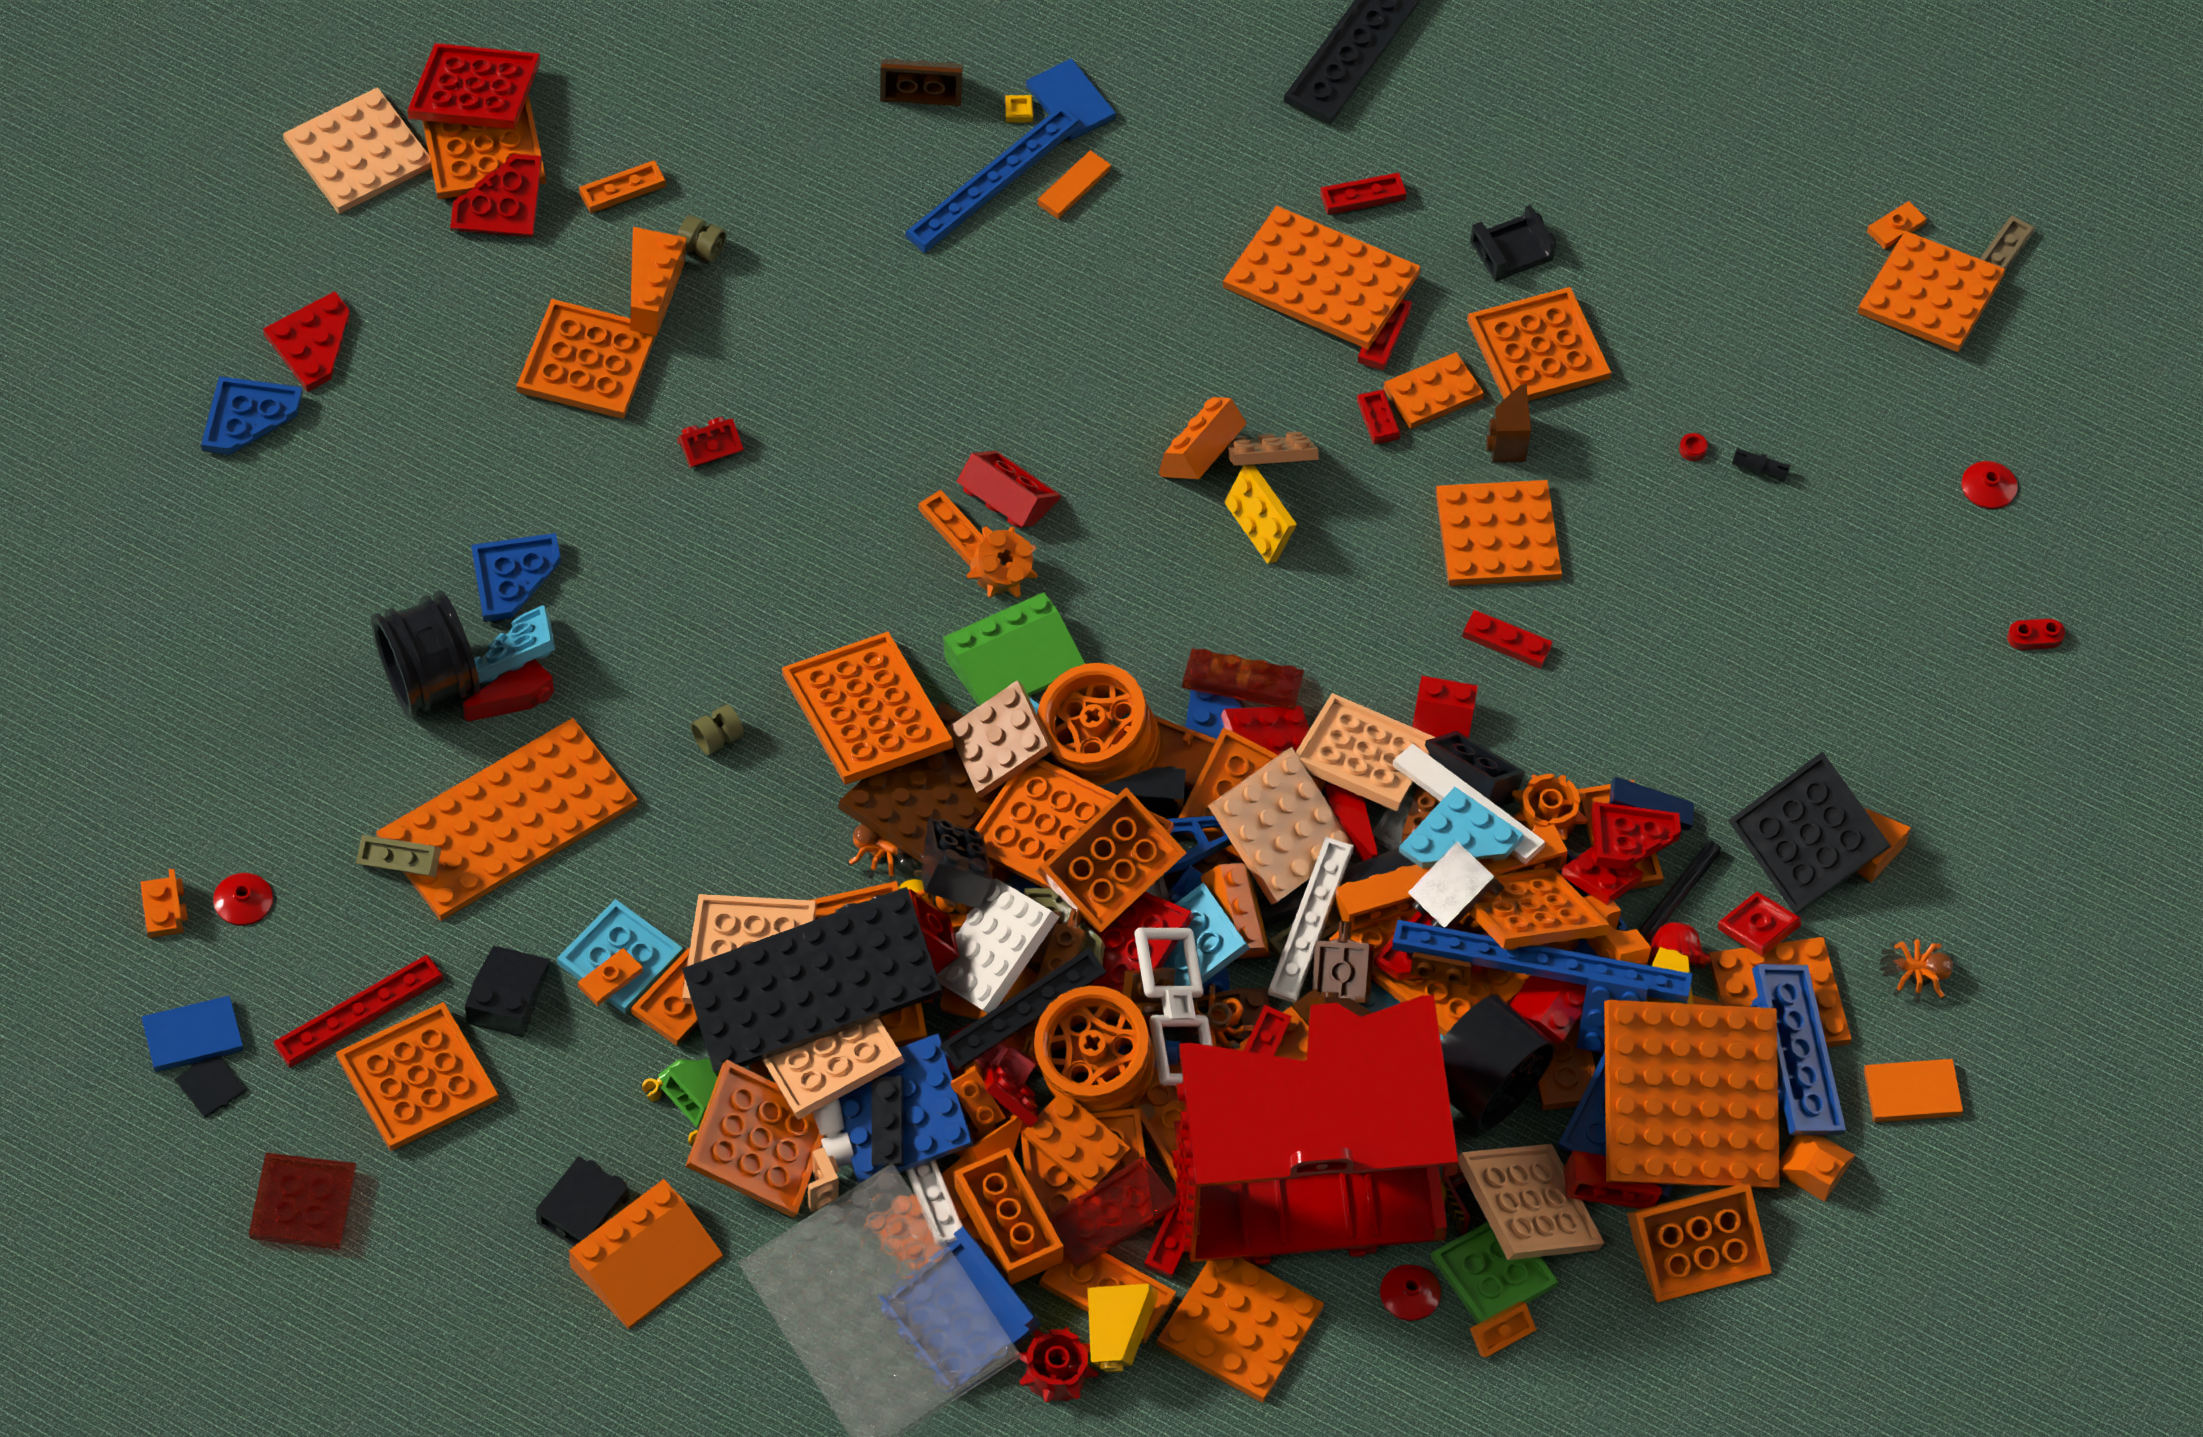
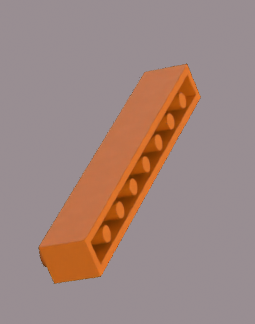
(1387, 895)

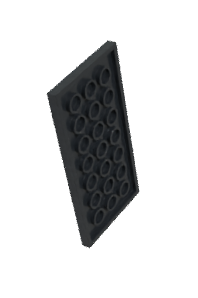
(812, 981)

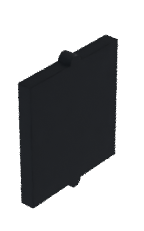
(210, 1085)

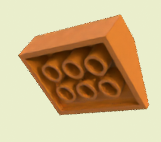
(1111, 860)
(1700, 1242)
(644, 1254)

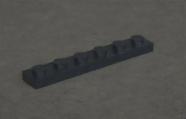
(1020, 1010)

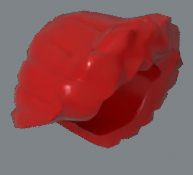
(1682, 939)

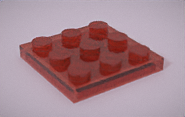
(302, 1201)

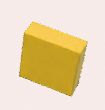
(1018, 108)

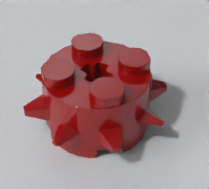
(1056, 1365)

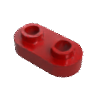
(2037, 634)

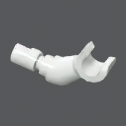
(830, 1122)

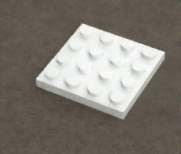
(996, 945)

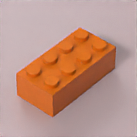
(1008, 1216)

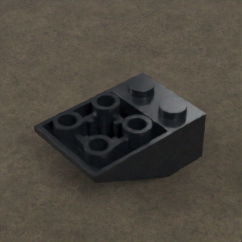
(955, 863)

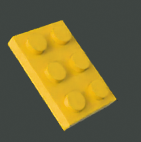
(1260, 513)

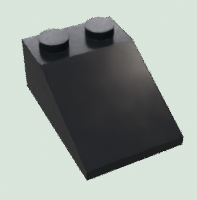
(1477, 766)
(1157, 789)
(506, 991)

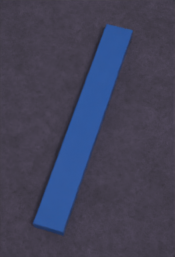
(992, 179)

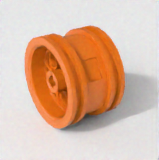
(1088, 708)
(1095, 1048)

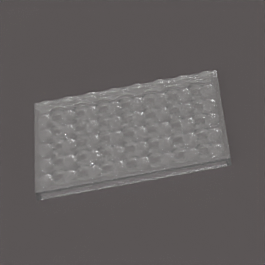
(879, 1308)

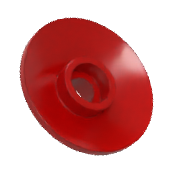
(1989, 493)
(243, 909)
(1410, 1304)

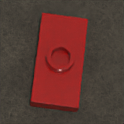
(1378, 417)

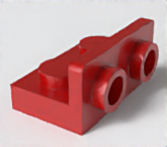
(710, 442)

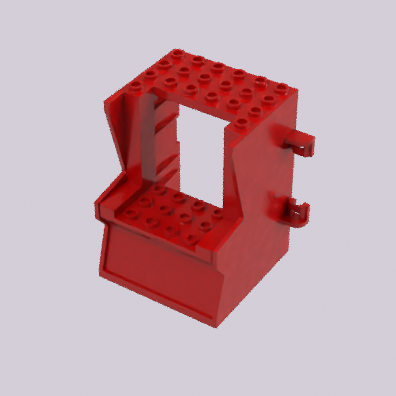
(1318, 1147)

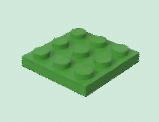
(1485, 1276)

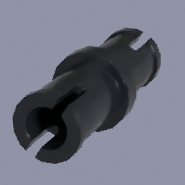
(1761, 464)

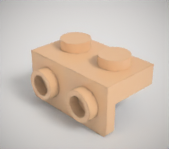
(826, 1180)

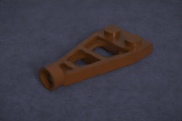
(1252, 1001)

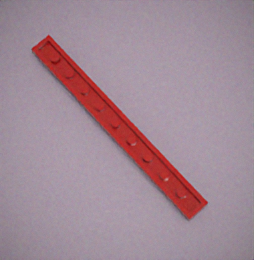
(1168, 1245)

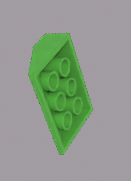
(1012, 645)

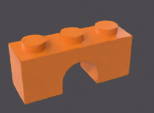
(1618, 944)

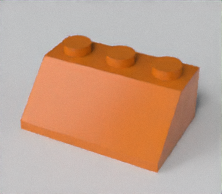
(1202, 440)
(1236, 894)

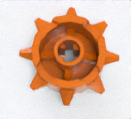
(986, 559)
(1550, 802)

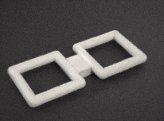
(1176, 1000)

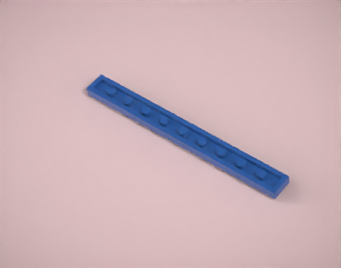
(1536, 960)

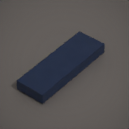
(1635, 795)

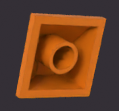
(993, 1139)
(1814, 1164)

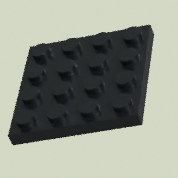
(1809, 833)

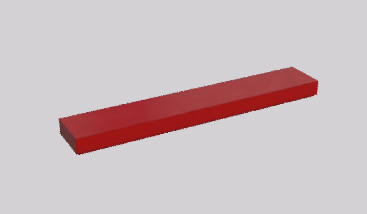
(358, 1011)

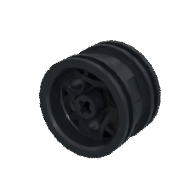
(425, 654)

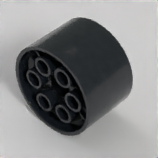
(1493, 1061)

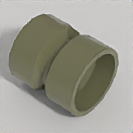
(702, 238)
(715, 730)

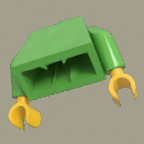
(687, 1085)

